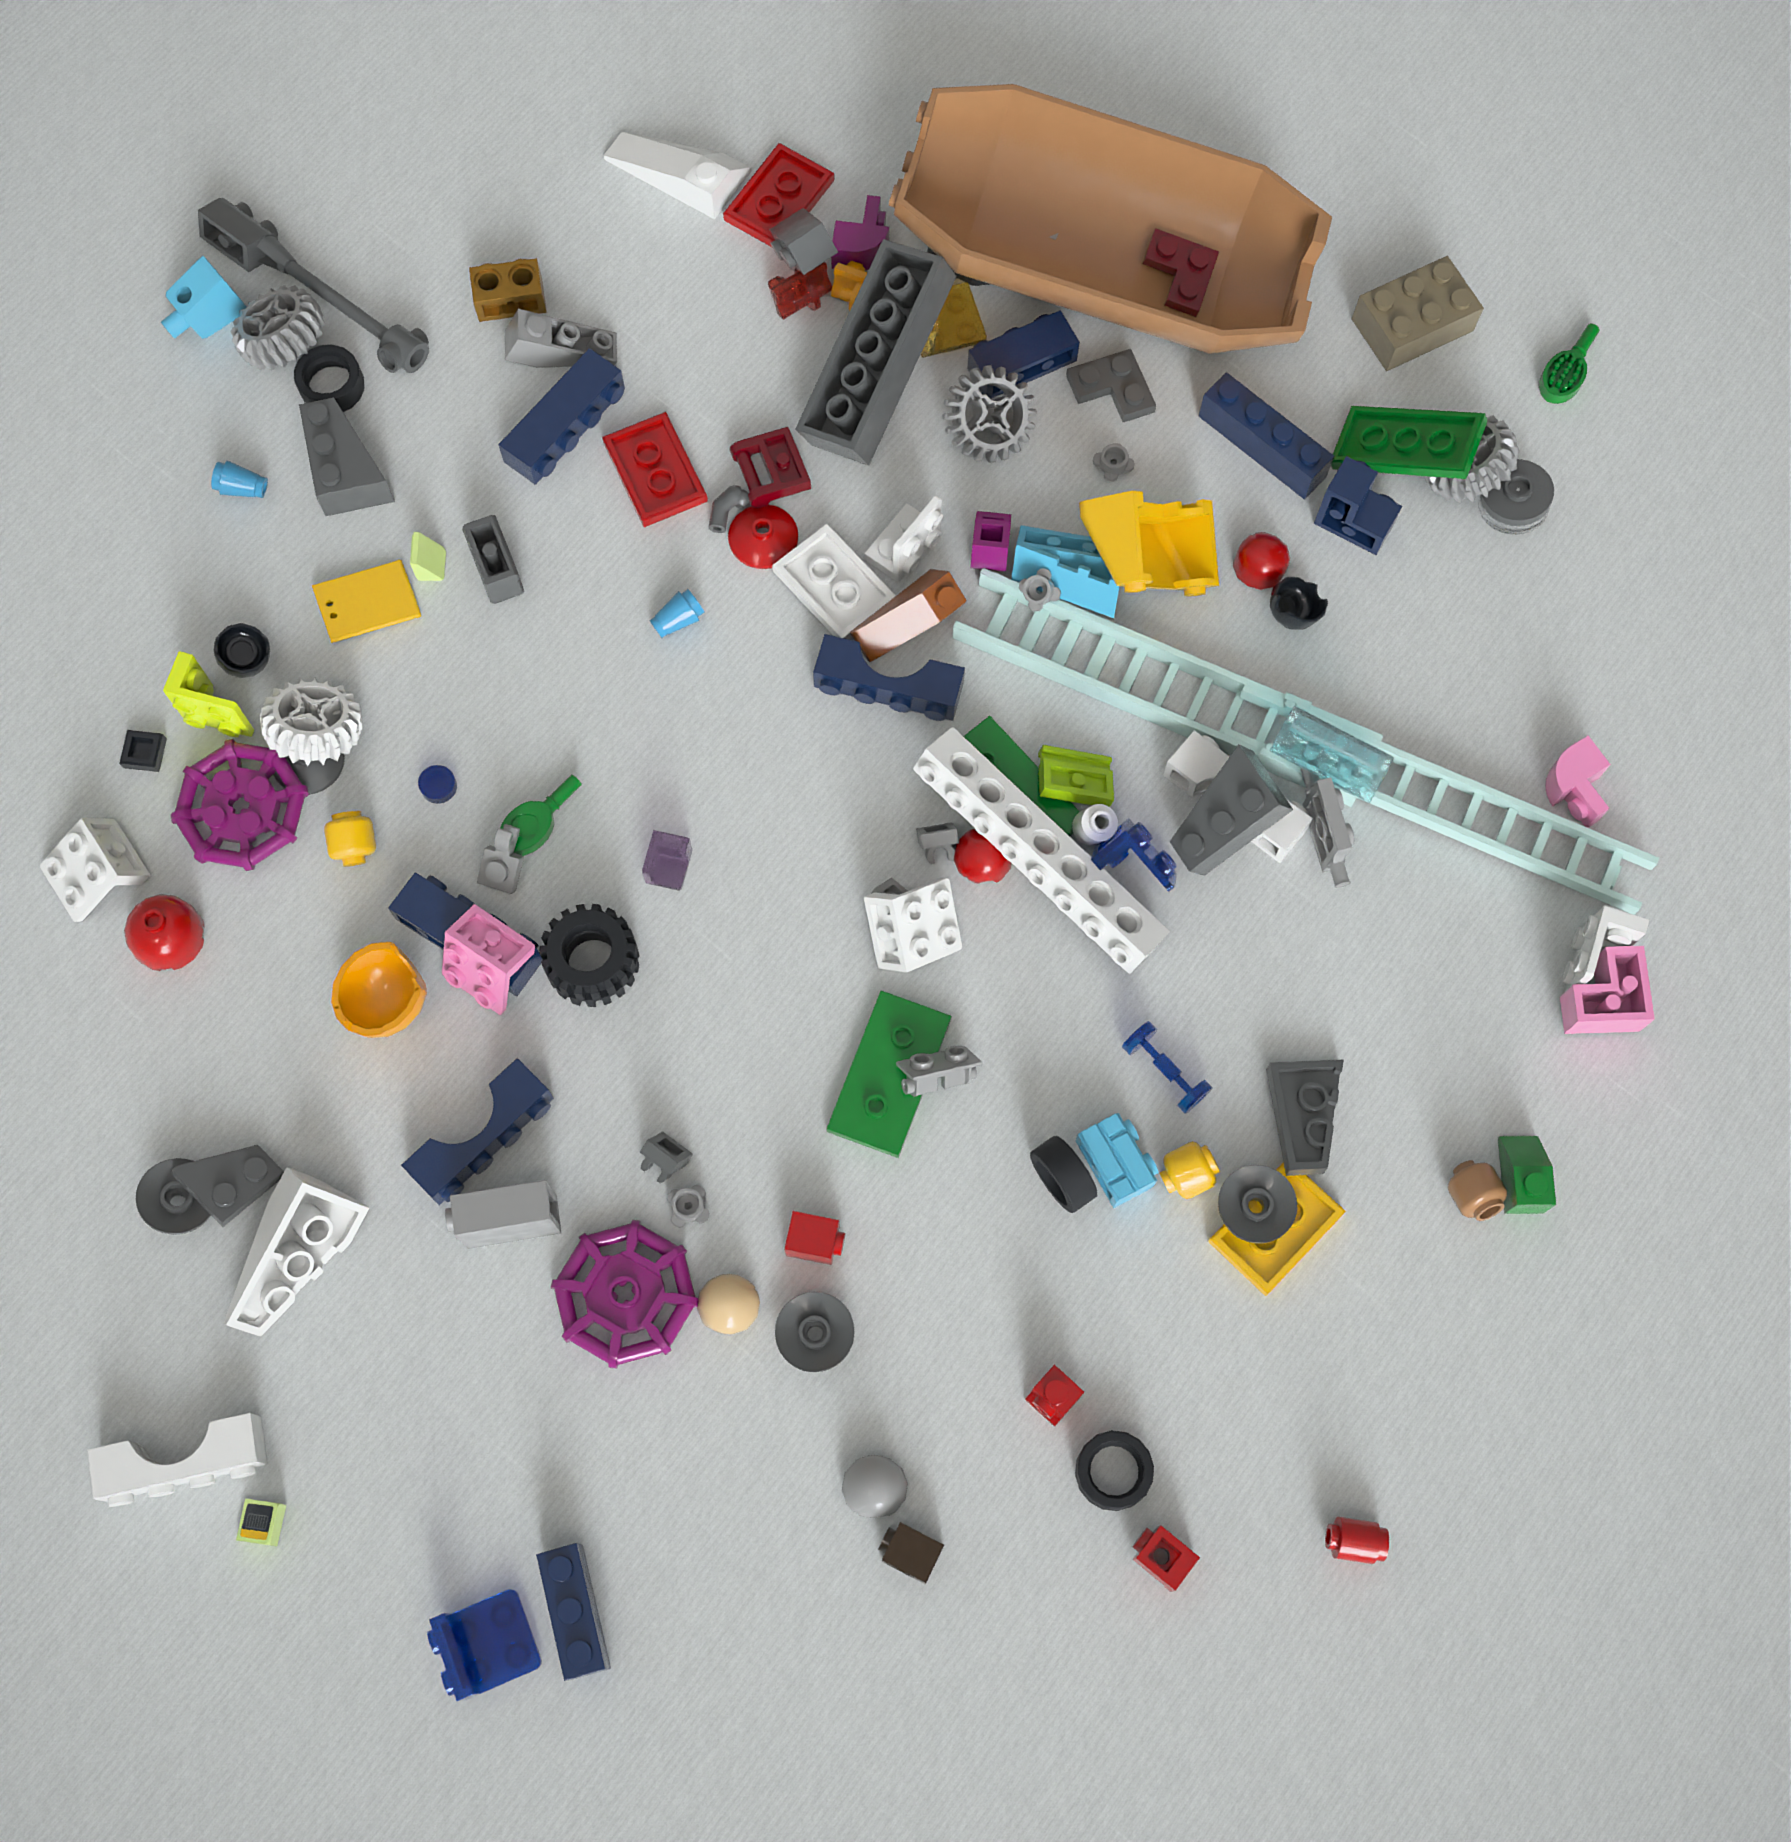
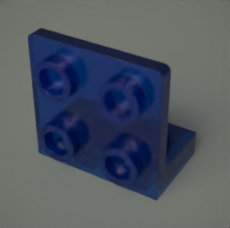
(1138, 839)

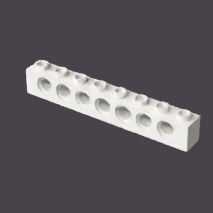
(1040, 850)

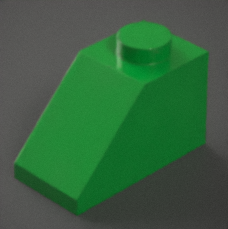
(1526, 1175)

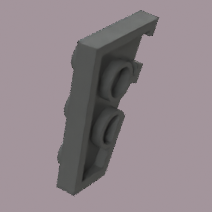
(1304, 1110)

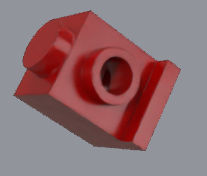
(1054, 1395)
(1179, 1561)

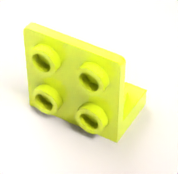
(193, 698)

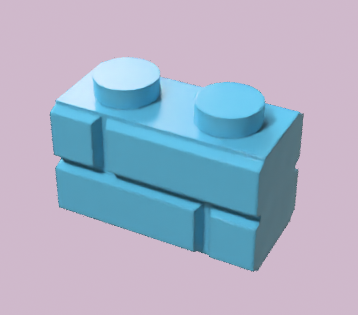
(1117, 1159)

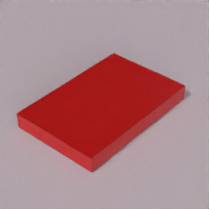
(777, 191)
(654, 469)

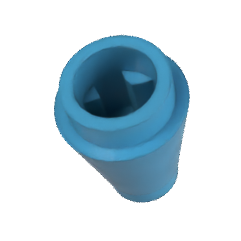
(237, 481)
(677, 613)

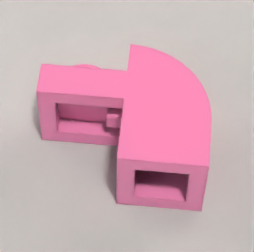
(1572, 779)

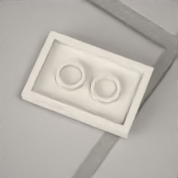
(832, 582)

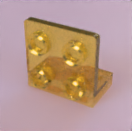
(957, 323)

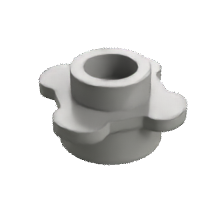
(1117, 453)
(1029, 589)
(692, 1195)

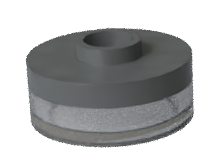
(1521, 502)

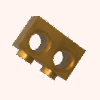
(507, 292)

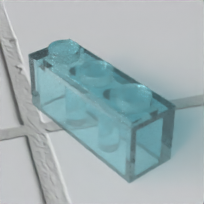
(1332, 754)

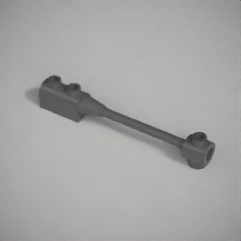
(252, 243)

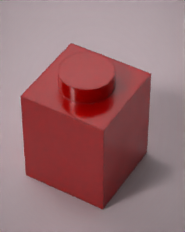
(814, 1238)

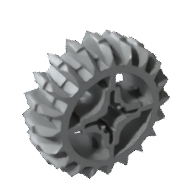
(277, 327)
(999, 425)
(1491, 465)

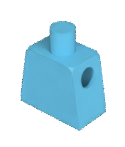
(201, 301)

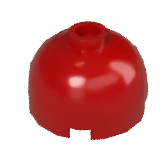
(164, 932)

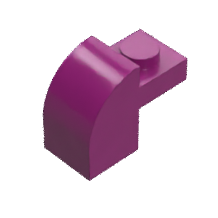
(861, 240)
(991, 541)

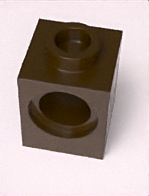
(910, 1552)

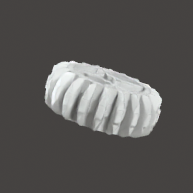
(311, 721)

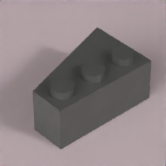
(339, 463)
(1230, 813)

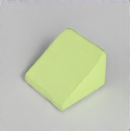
(427, 558)

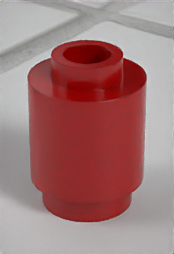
(1357, 1540)

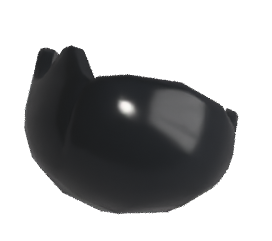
(1297, 603)
(241, 650)

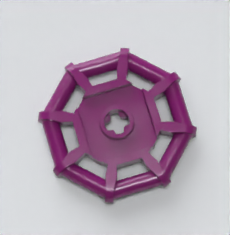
(227, 788)
(630, 1315)

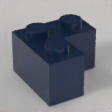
(1355, 510)

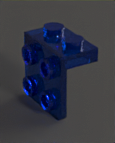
(484, 1645)

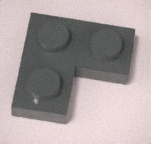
(1113, 376)

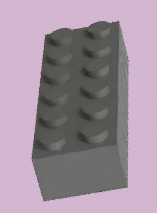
(876, 351)

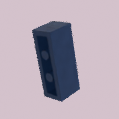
(1027, 350)
(573, 1611)

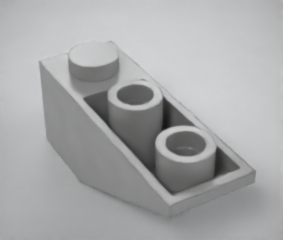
(554, 342)

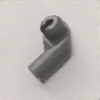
(723, 504)

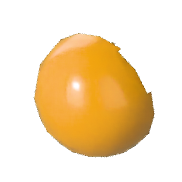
(378, 991)

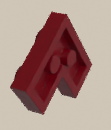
(1188, 263)

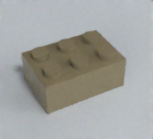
(1417, 313)

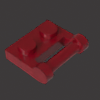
(781, 463)

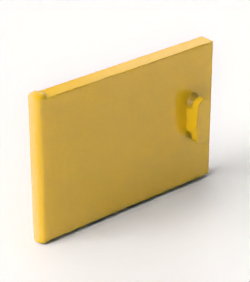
(366, 601)

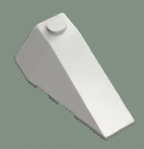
(688, 173)
(295, 1239)

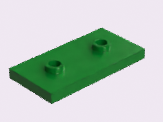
(1411, 440)
(1019, 769)
(872, 1101)

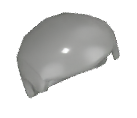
(874, 1486)

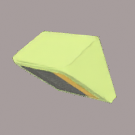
(261, 1522)

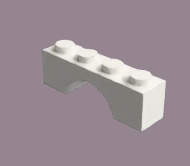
(1195, 768)
(126, 1470)

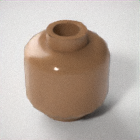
(1477, 1190)

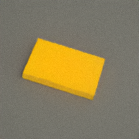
(1270, 1262)

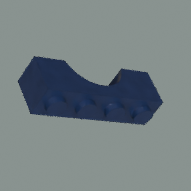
(929, 691)
(445, 1167)

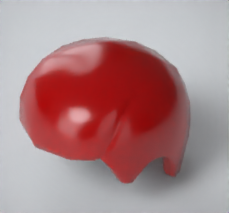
(1261, 560)
(979, 859)

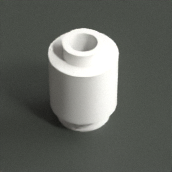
(1085, 828)

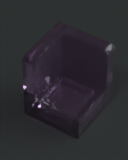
(667, 860)

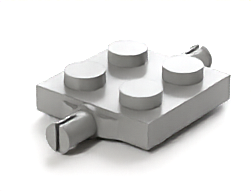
(1328, 829)

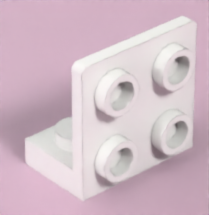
(906, 539)
(90, 863)
(913, 926)
(1605, 929)

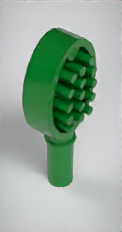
(1567, 369)
(537, 819)

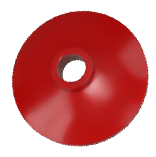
(764, 549)

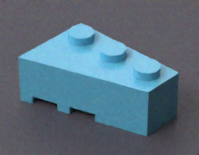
(1073, 565)

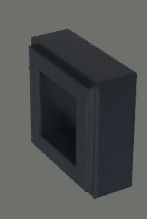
(143, 750)

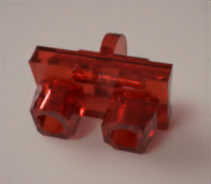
(800, 290)

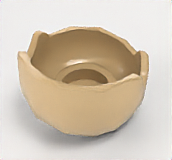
(728, 1304)

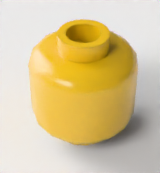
(350, 838)
(1189, 1170)

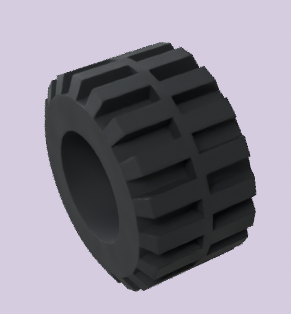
(582, 927)

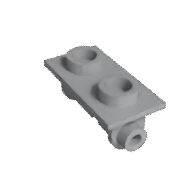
(954, 1066)

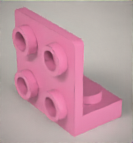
(483, 956)

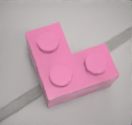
(1617, 999)

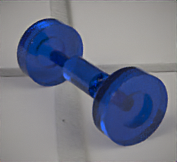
(1166, 1066)

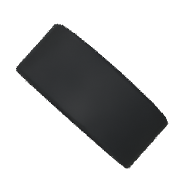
(329, 356)
(1063, 1174)
(1136, 1449)

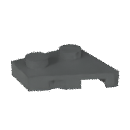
(229, 1180)

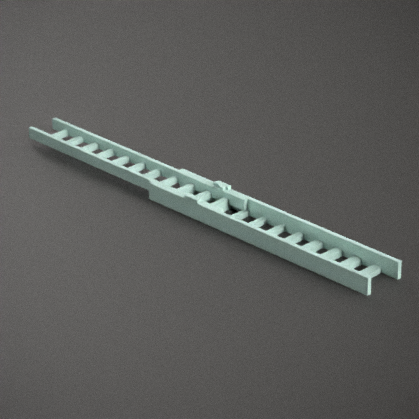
(1283, 704)

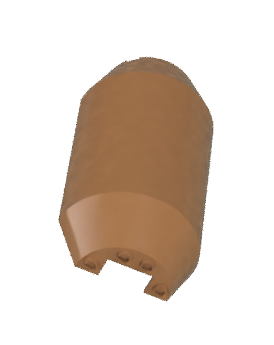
(1016, 166)

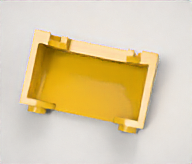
(1153, 542)

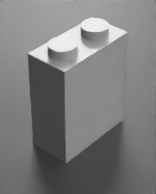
(504, 1214)

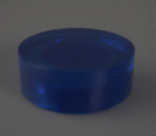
(437, 784)

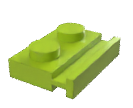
(1075, 776)

